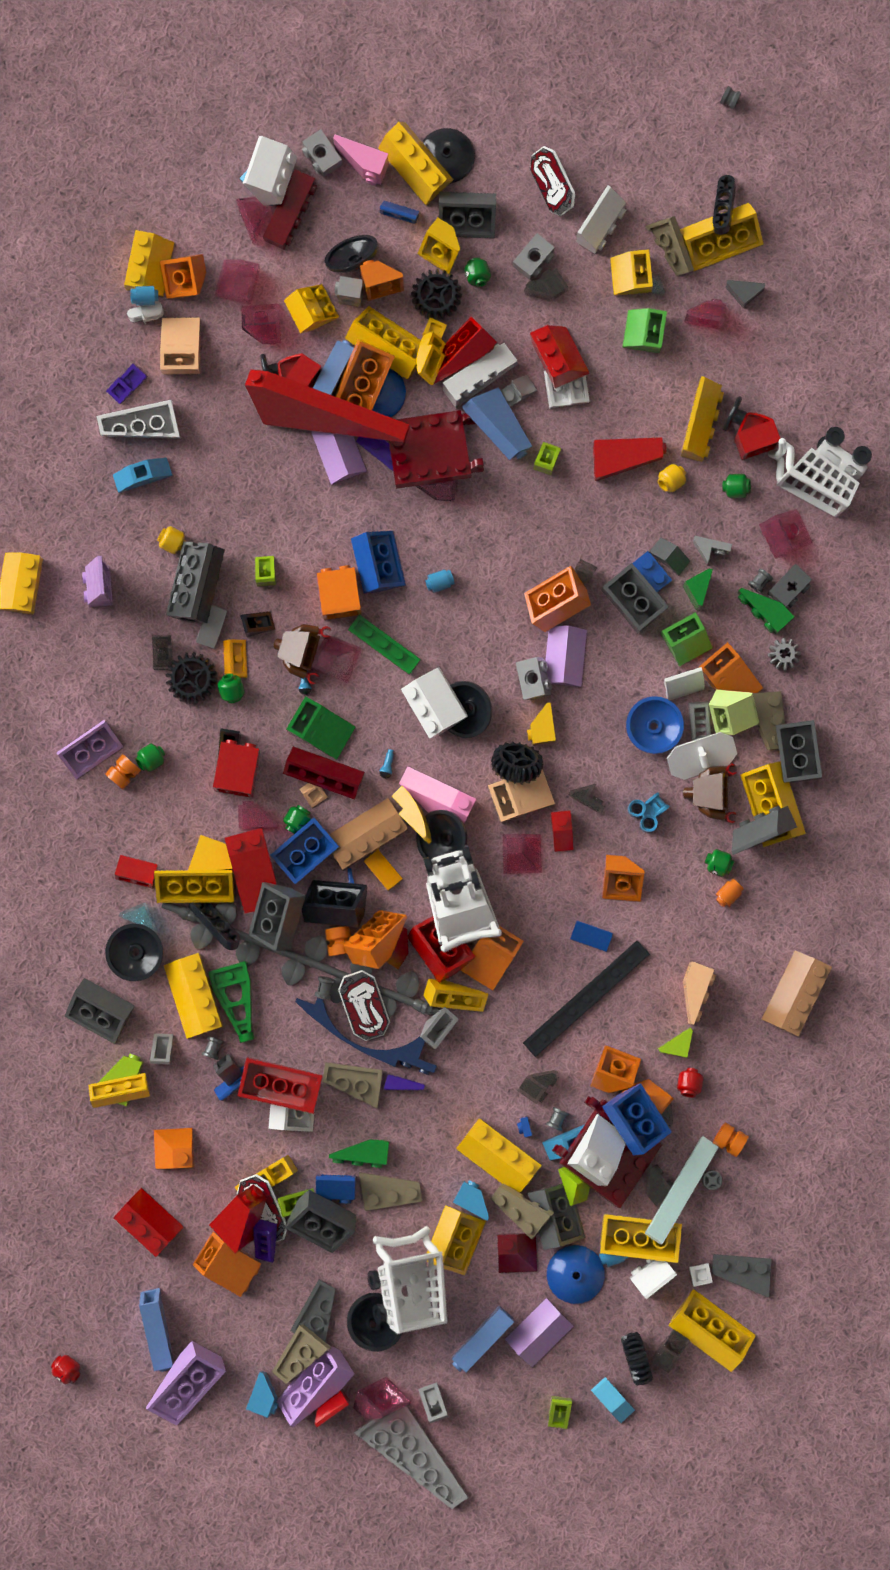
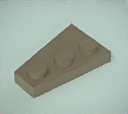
(770, 713)
(355, 1081)
(521, 1211)
(300, 1354)

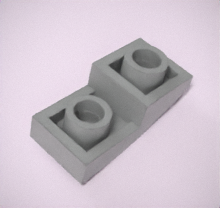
(210, 631)

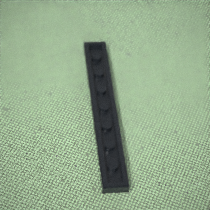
(586, 998)

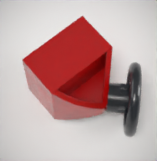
(295, 367)
(756, 431)

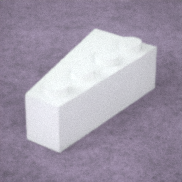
(479, 375)
(141, 422)

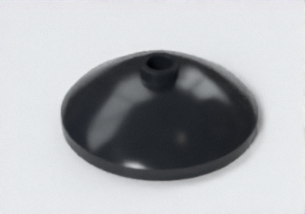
(461, 150)
(351, 254)
(478, 718)
(441, 824)
(121, 957)
(358, 1319)

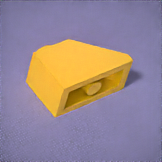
(542, 727)

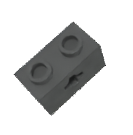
(793, 576)

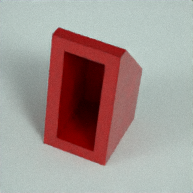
(562, 831)

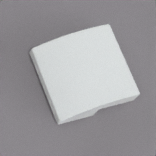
(568, 394)
(684, 683)

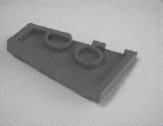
(744, 1271)
(317, 1310)

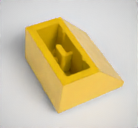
(631, 273)
(310, 308)

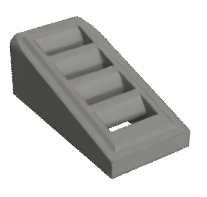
(694, 705)

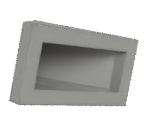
(438, 1027)
(162, 1049)

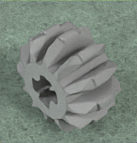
(780, 647)

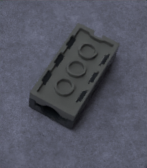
(195, 582)

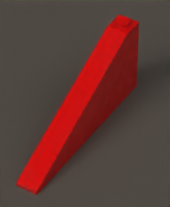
(301, 407)

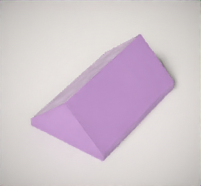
(339, 455)
(566, 655)
(90, 749)
(539, 1332)

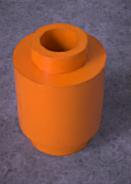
(729, 893)

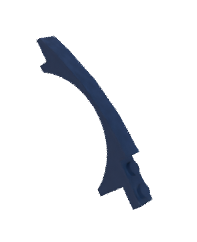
(407, 1054)

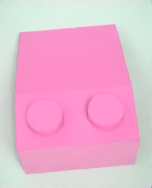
(365, 160)

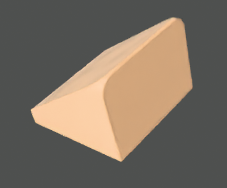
(313, 794)

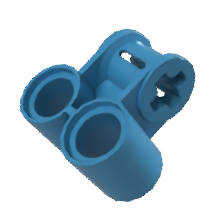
(650, 810)

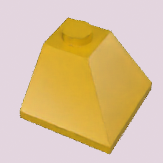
(440, 245)

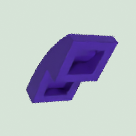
(127, 383)

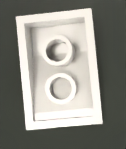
(598, 1152)

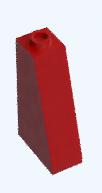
(622, 455)

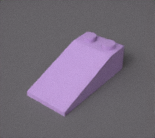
(98, 583)
(186, 1383)
(315, 1386)

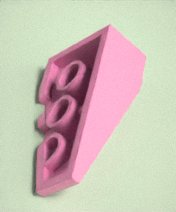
(436, 795)

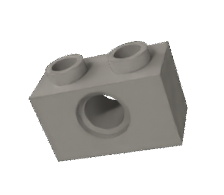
(319, 142)
(536, 246)
(349, 291)
(526, 670)

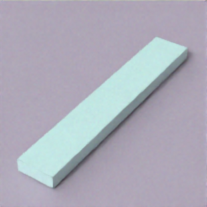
(681, 1190)

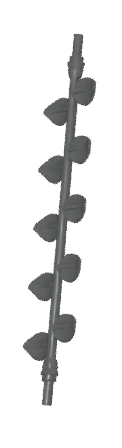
(294, 969)

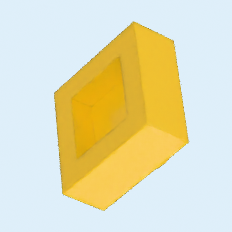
(435, 326)

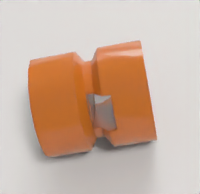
(122, 772)
(337, 938)
(730, 1139)

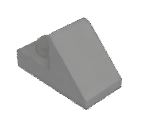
(518, 390)
(705, 546)
(433, 1403)

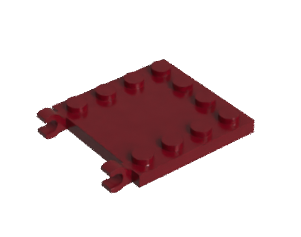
(433, 450)
(629, 1169)

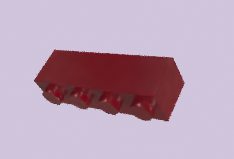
(287, 215)
(323, 772)

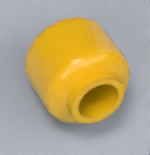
(672, 478)
(171, 539)

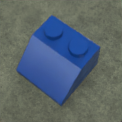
(336, 1187)

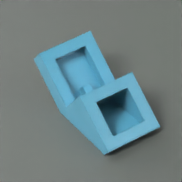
(613, 1400)

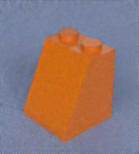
(338, 592)
(225, 1267)

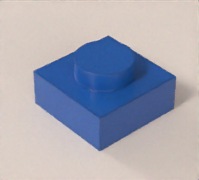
(524, 1127)

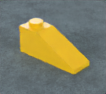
(454, 996)

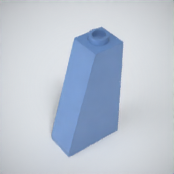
(334, 367)
(499, 423)
(156, 1329)
(482, 1339)

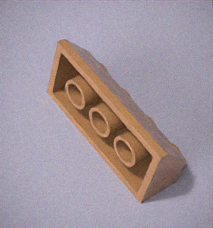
(367, 833)
(796, 993)

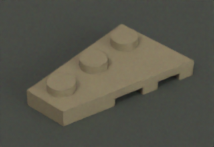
(672, 242)
(388, 1191)

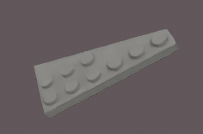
(410, 1449)

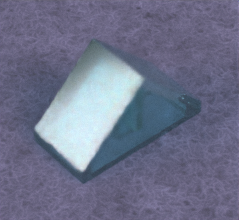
(140, 915)

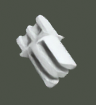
(146, 312)

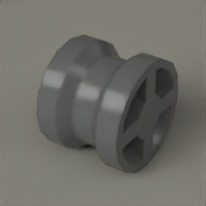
(730, 97)
(714, 1181)

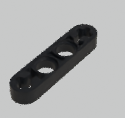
(724, 204)
(228, 937)

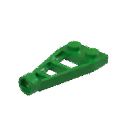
(229, 976)

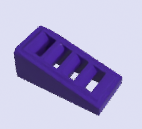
(398, 1083)
(269, 1230)

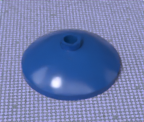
(391, 395)
(658, 711)
(571, 1260)

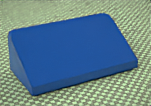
(399, 212)
(591, 936)
(223, 1090)

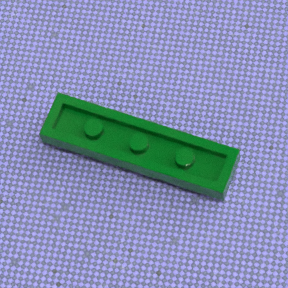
(384, 644)

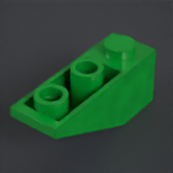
(770, 611)
(368, 1151)

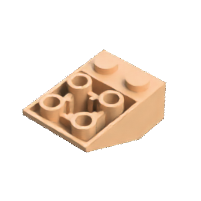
(180, 346)
(518, 800)
(695, 986)

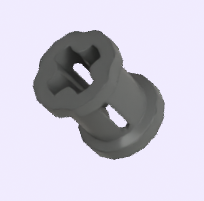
(760, 580)
(324, 987)
(212, 1047)
(557, 1119)

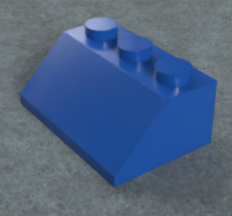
(378, 561)
(304, 851)
(637, 1119)

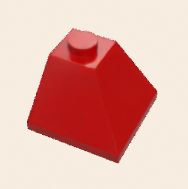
(331, 1407)

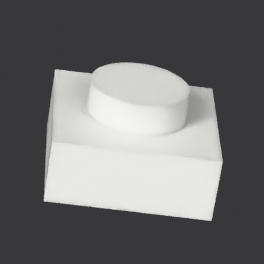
(700, 1274)

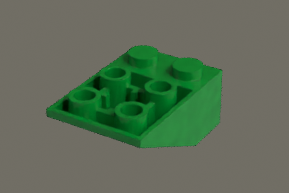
(320, 728)

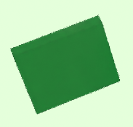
(697, 587)

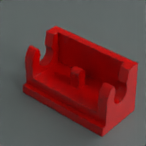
(135, 871)

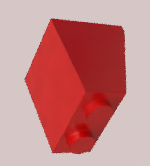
(236, 769)
(239, 1217)

